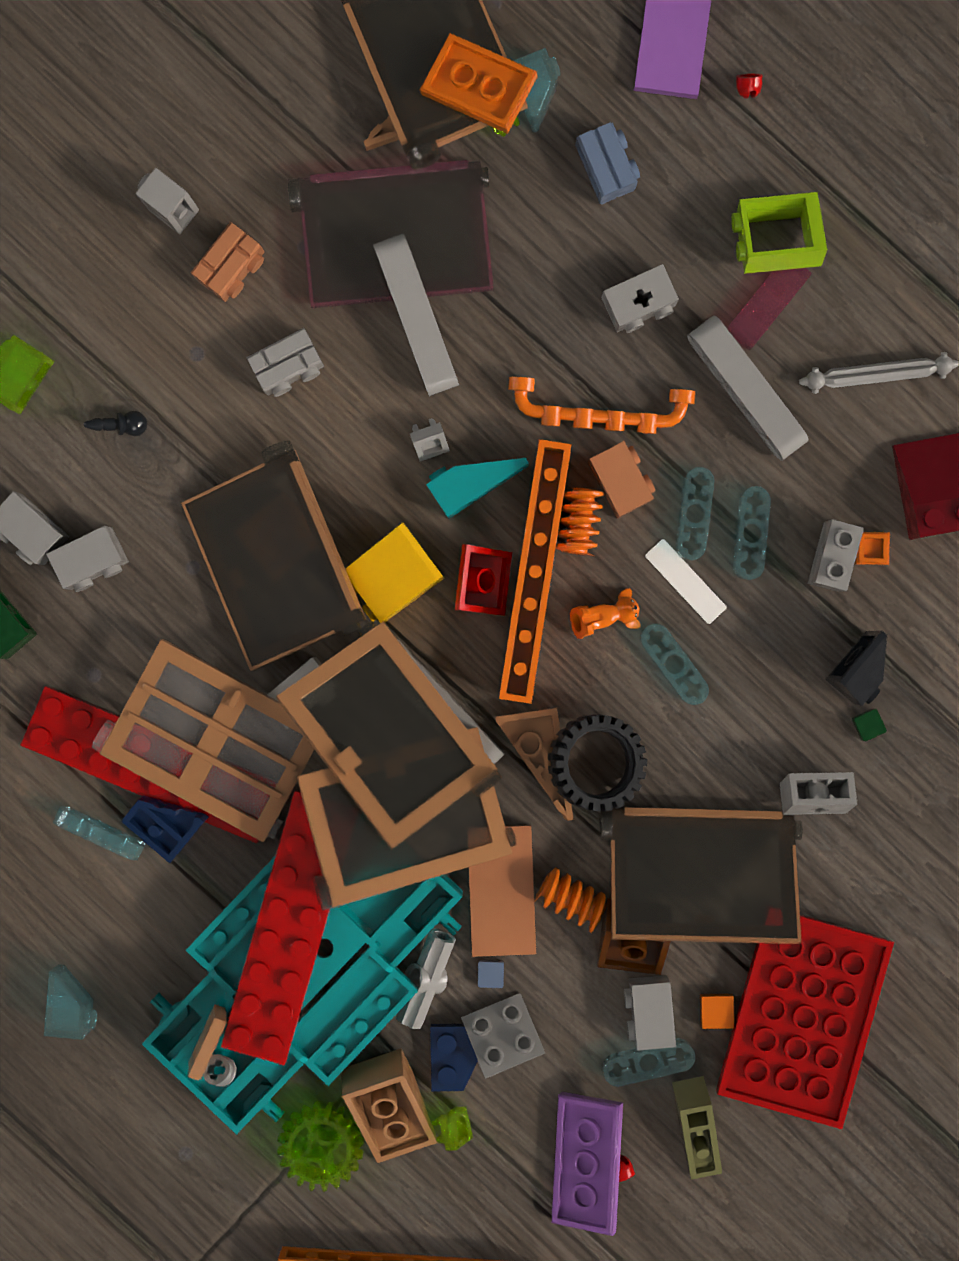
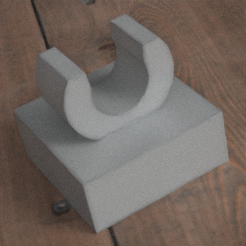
(429, 440)

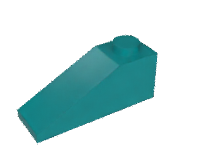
(466, 484)

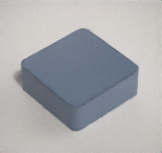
(490, 973)

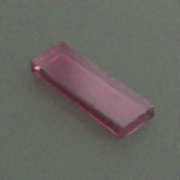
(767, 305)

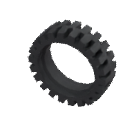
(633, 770)

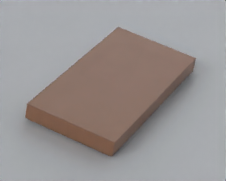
(504, 901)

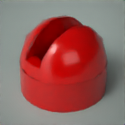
(749, 84)
(626, 1169)

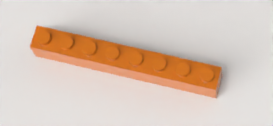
(535, 571)

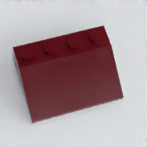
(929, 484)

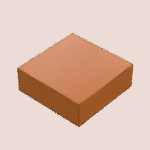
(873, 549)
(717, 1011)

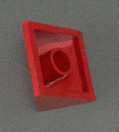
(483, 580)

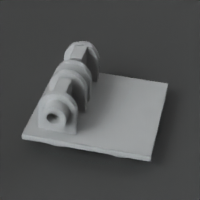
(503, 1035)

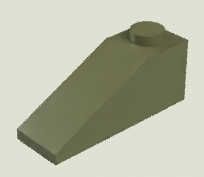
(697, 1127)

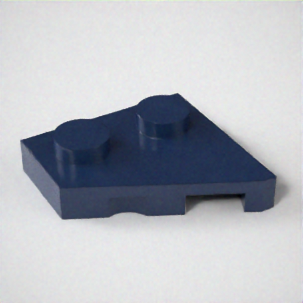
(163, 825)
(451, 1057)

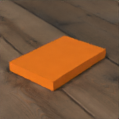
(478, 83)

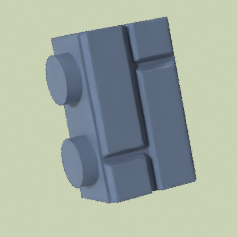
(607, 162)

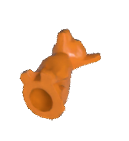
(586, 619)

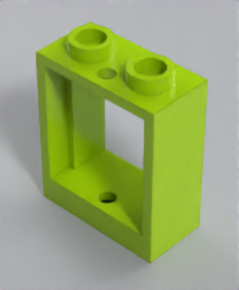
(802, 206)

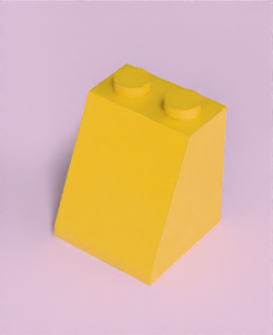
(392, 574)

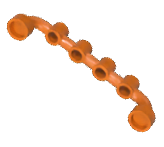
(585, 417)

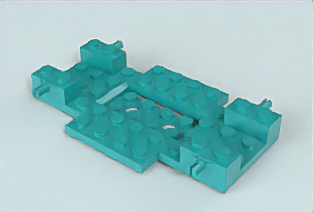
(337, 1023)

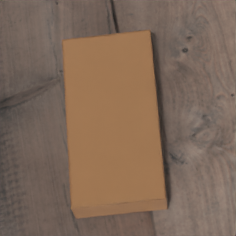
(207, 1042)

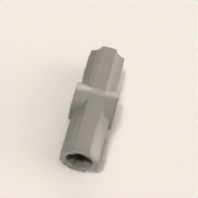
(428, 976)

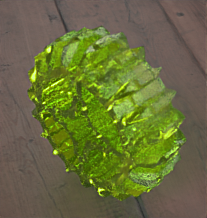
(297, 1159)

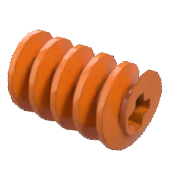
(579, 521)
(572, 898)

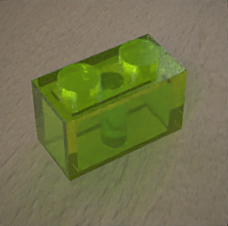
(20, 372)

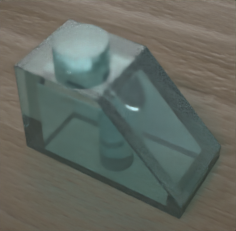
(543, 88)
(68, 1006)

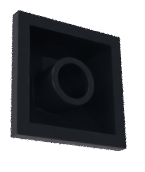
(861, 669)

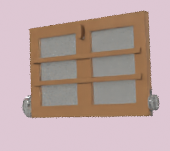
(209, 741)

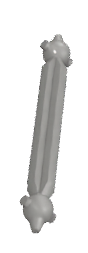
(879, 372)

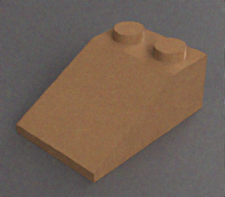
(387, 1105)

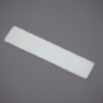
(685, 581)

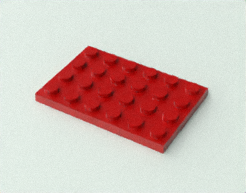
(806, 1022)

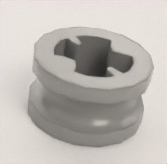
(222, 1079)

